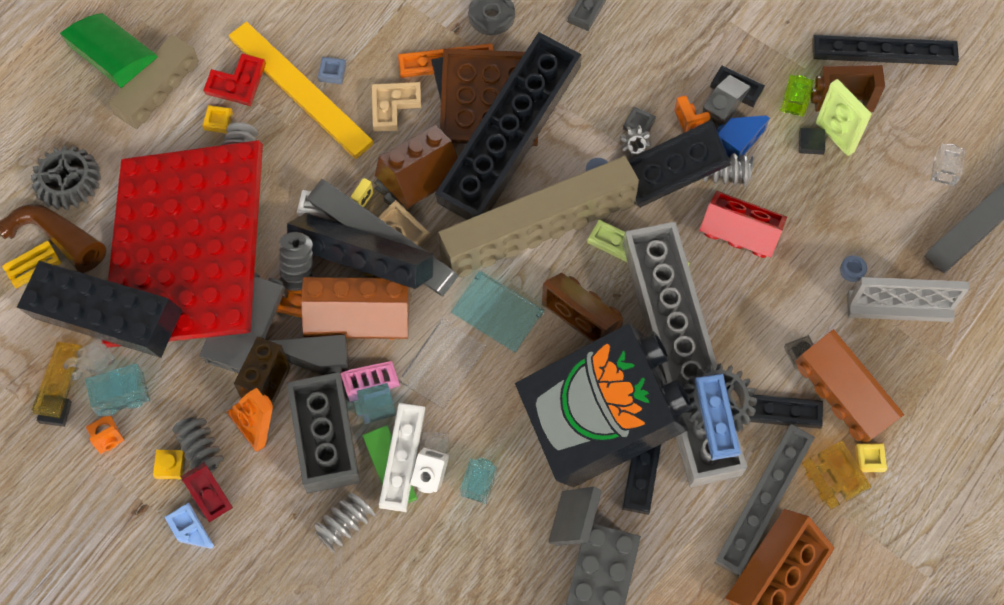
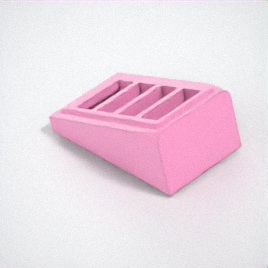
(368, 371)

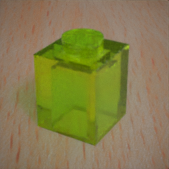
(797, 95)

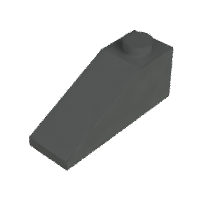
(318, 354)

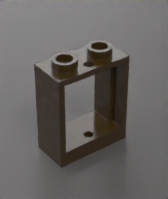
(263, 366)

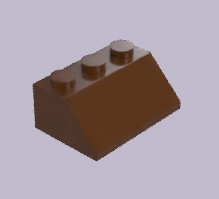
(417, 166)
(579, 307)

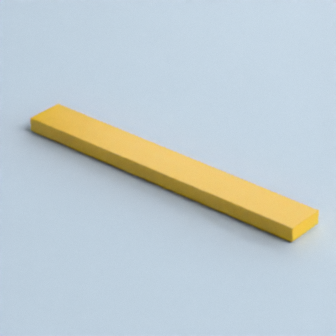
(302, 91)

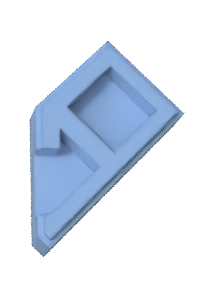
(188, 527)

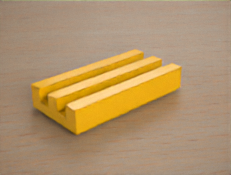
(29, 261)

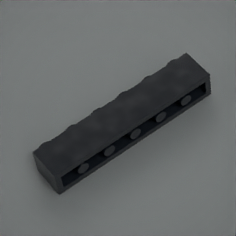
(365, 251)

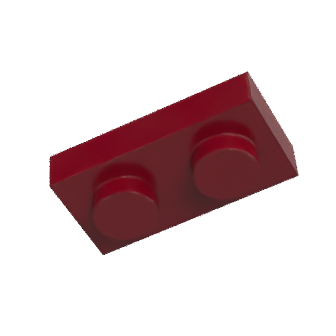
(206, 492)

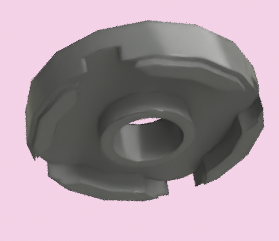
(491, 24)

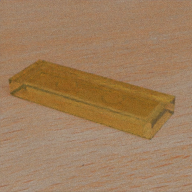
(56, 381)

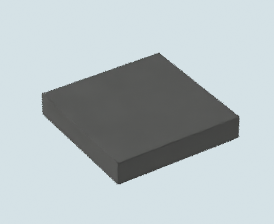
(575, 516)

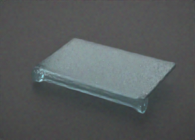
(497, 311)

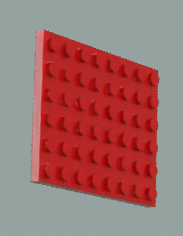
(191, 234)

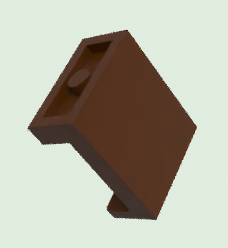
(863, 81)

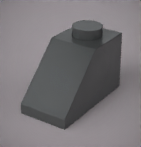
(725, 100)

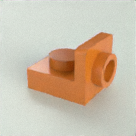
(687, 114)

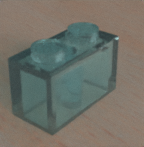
(117, 390)

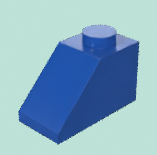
(742, 133)

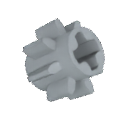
(631, 135)

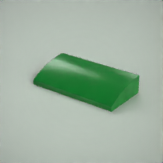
(108, 48)

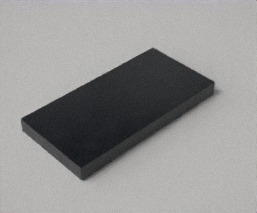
(678, 162)

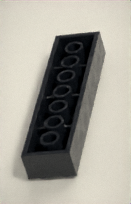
(509, 128)

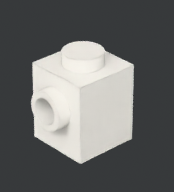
(429, 470)

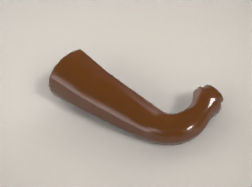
(75, 243)

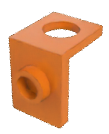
(107, 438)

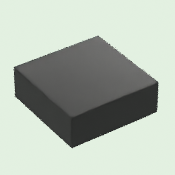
(641, 118)

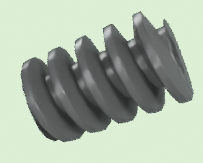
(295, 260)
(195, 443)

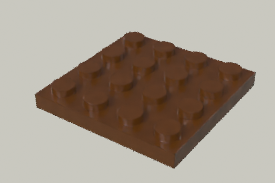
(470, 86)

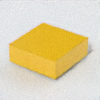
(217, 119)

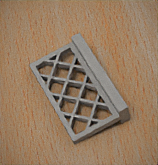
(906, 299)

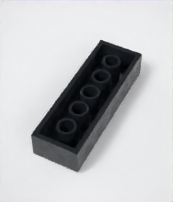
(100, 308)

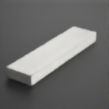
(402, 457)

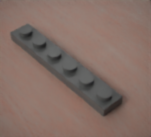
(764, 500)

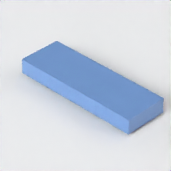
(717, 417)

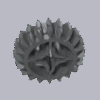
(74, 182)
(732, 382)

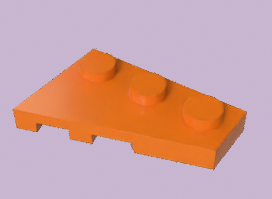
(253, 417)

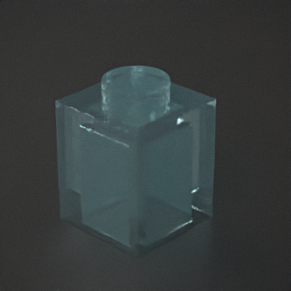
(375, 403)
(478, 480)

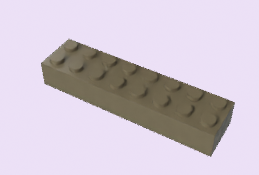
(538, 217)

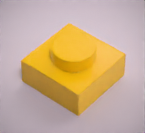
(168, 464)

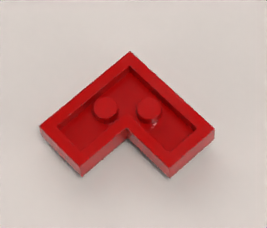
(240, 86)

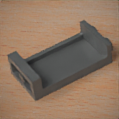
(232, 350)

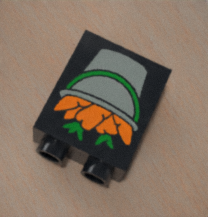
(604, 405)

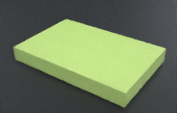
(843, 117)

